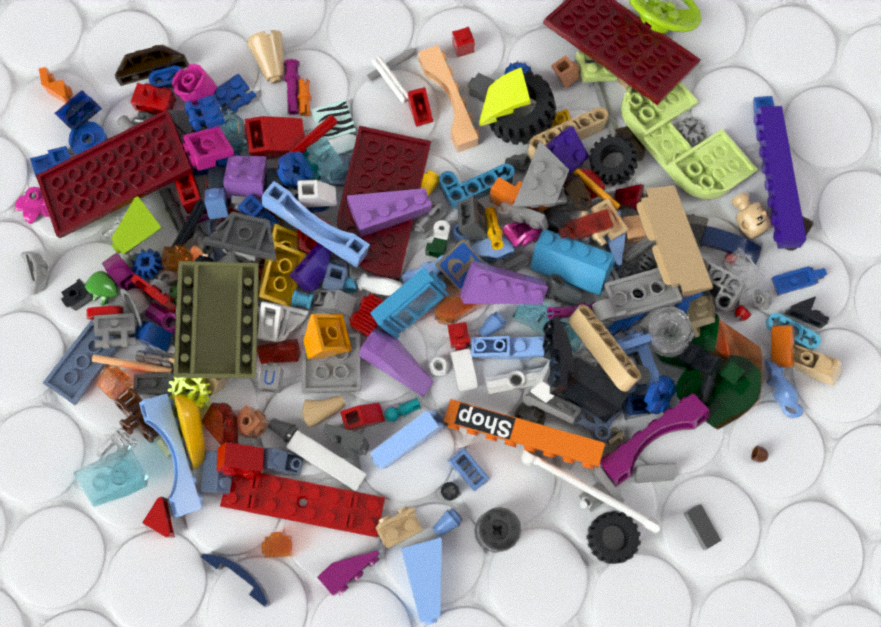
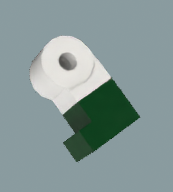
(440, 240)

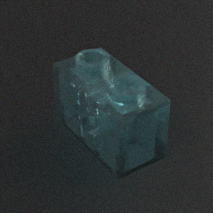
(323, 150)

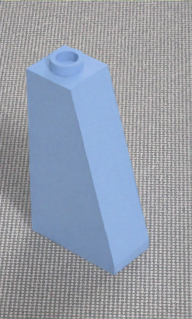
(408, 438)
(424, 574)

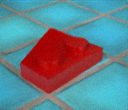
(155, 293)

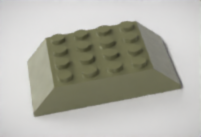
(216, 320)

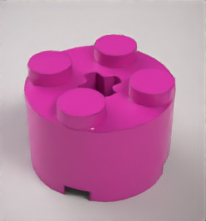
(193, 84)

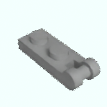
(556, 406)

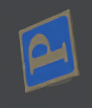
(457, 263)

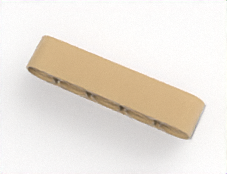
(584, 125)
(604, 348)

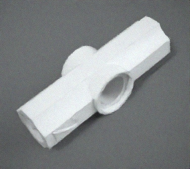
(503, 383)

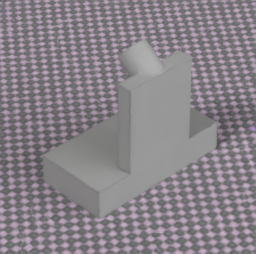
(604, 485)

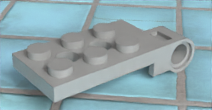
(623, 304)

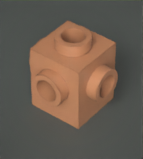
(251, 422)

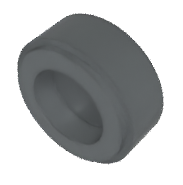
(645, 375)

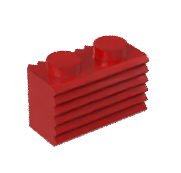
(363, 320)

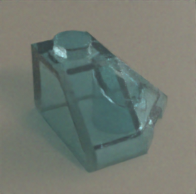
(234, 131)

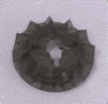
(539, 414)

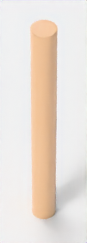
(130, 364)

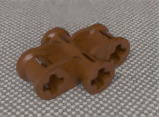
(130, 407)

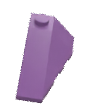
(394, 359)

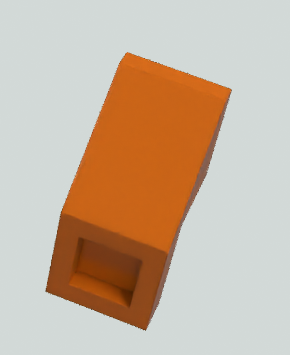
(55, 88)

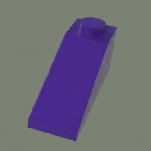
(312, 268)

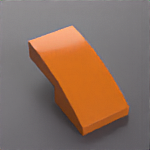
(781, 345)

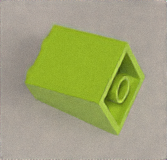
(134, 228)

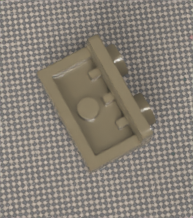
(701, 313)

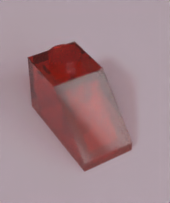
(221, 423)

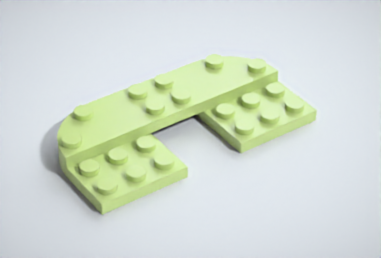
(701, 171)

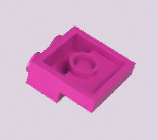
(206, 147)

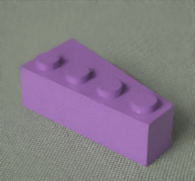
(385, 209)

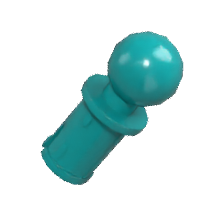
(393, 413)

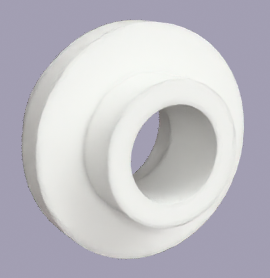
(438, 360)

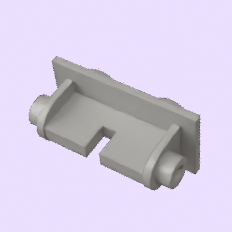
(425, 223)

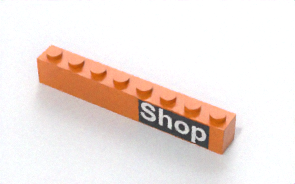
(524, 433)

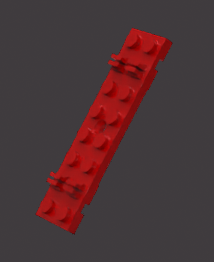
(324, 508)

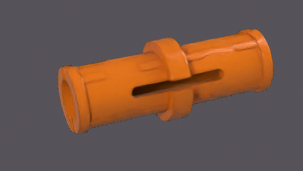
(304, 97)

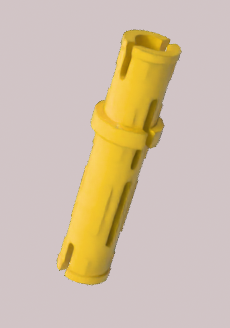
(496, 239)

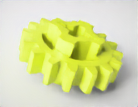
(198, 395)

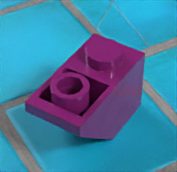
(120, 271)

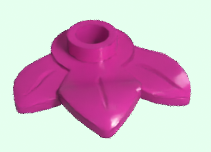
(32, 207)

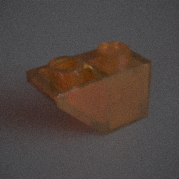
(113, 381)

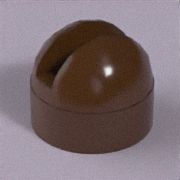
(759, 454)

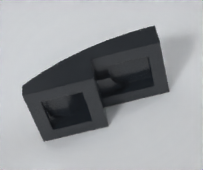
(700, 359)

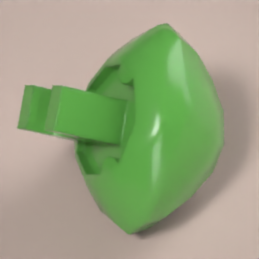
(101, 286)

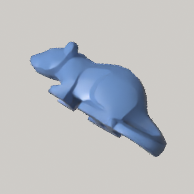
(784, 392)

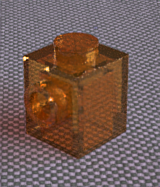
(172, 256)
(277, 545)

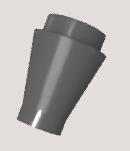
(283, 429)

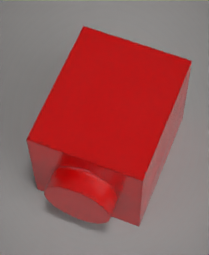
(463, 42)

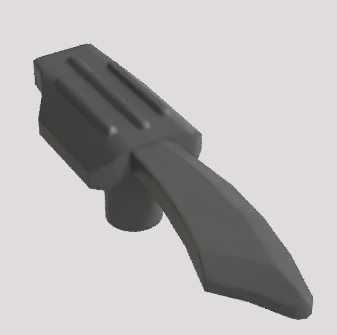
(519, 162)

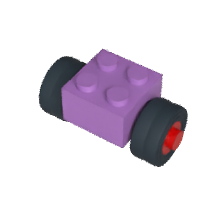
(243, 176)

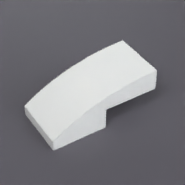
(464, 369)

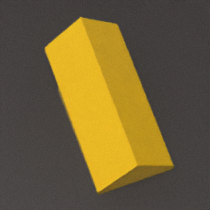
(275, 283)

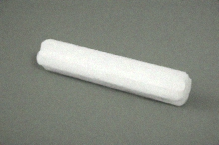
(390, 78)

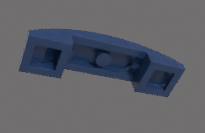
(730, 242)
(257, 592)

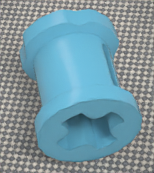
(302, 300)

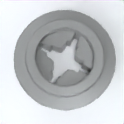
(693, 138)

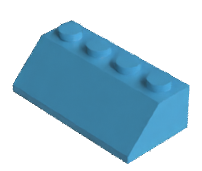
(573, 261)

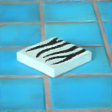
(341, 113)

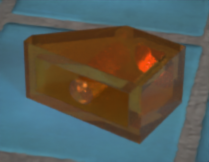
(452, 309)

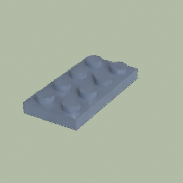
(75, 369)

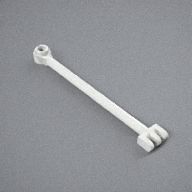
(531, 458)

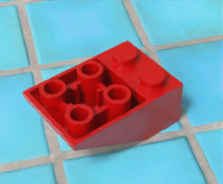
(273, 135)

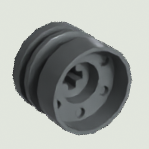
(509, 530)

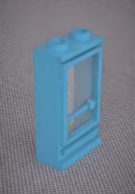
(410, 302)

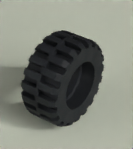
(536, 121)

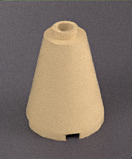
(268, 54)

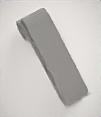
(724, 284)

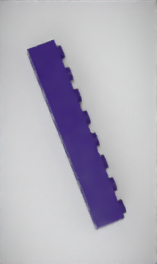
(779, 177)

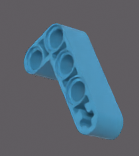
(477, 182)

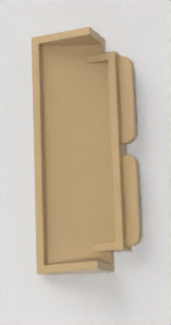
(676, 247)

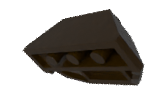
(141, 63)

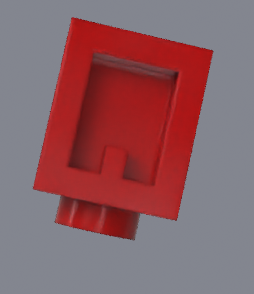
(458, 336)

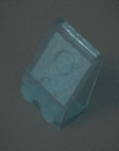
(112, 477)

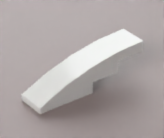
(326, 460)

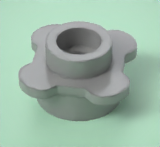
(766, 299)

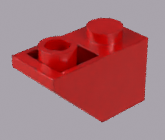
(362, 416)

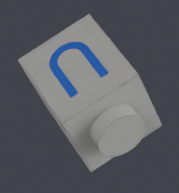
(271, 378)

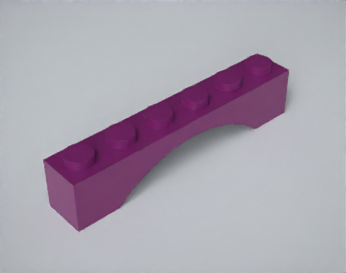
(684, 416)

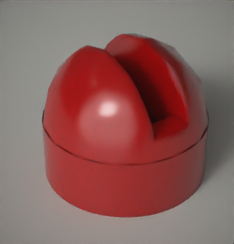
(743, 312)

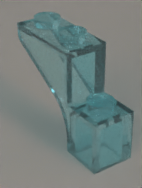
(536, 317)

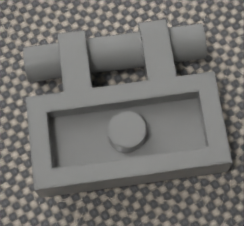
(114, 325)

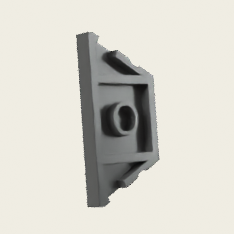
(244, 235)

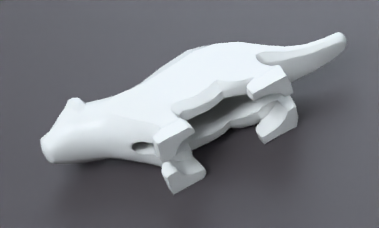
(378, 285)

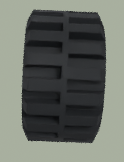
(609, 146)
(630, 533)

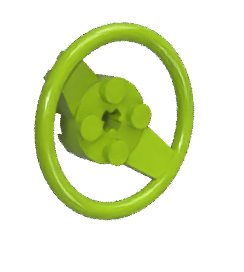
(665, 17)

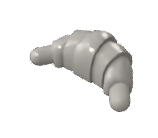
(36, 269)

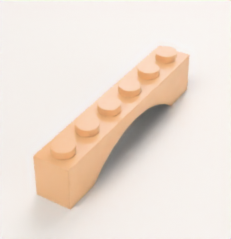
(434, 67)

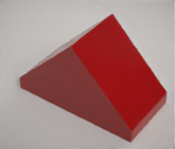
(419, 106)
(160, 518)

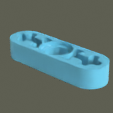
(801, 329)

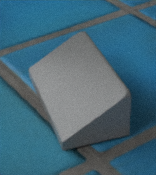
(655, 473)

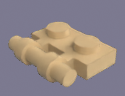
(619, 226)

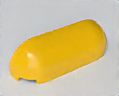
(191, 430)

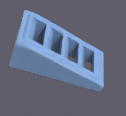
(473, 464)

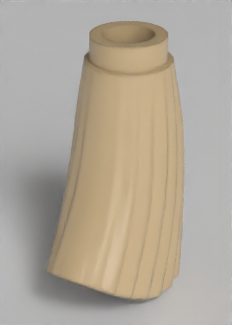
(320, 410)

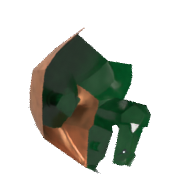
(738, 376)

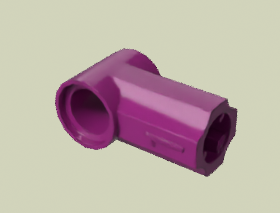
(161, 316)

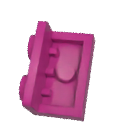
(521, 233)

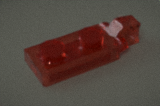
(587, 225)

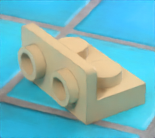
(399, 527)

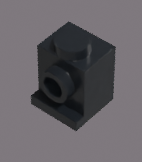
(80, 299)

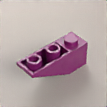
(340, 573)

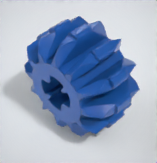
(139, 264)

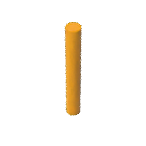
(596, 189)

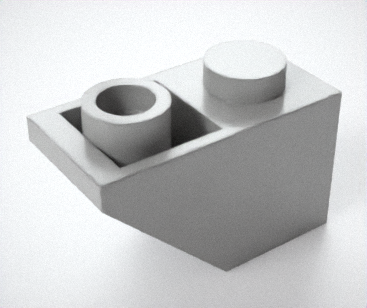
(333, 302)

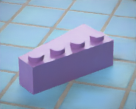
(500, 286)

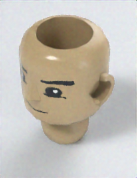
(752, 217)

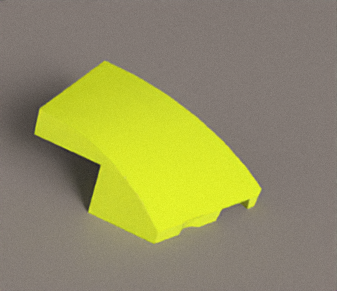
(504, 96)

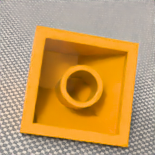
(326, 336)

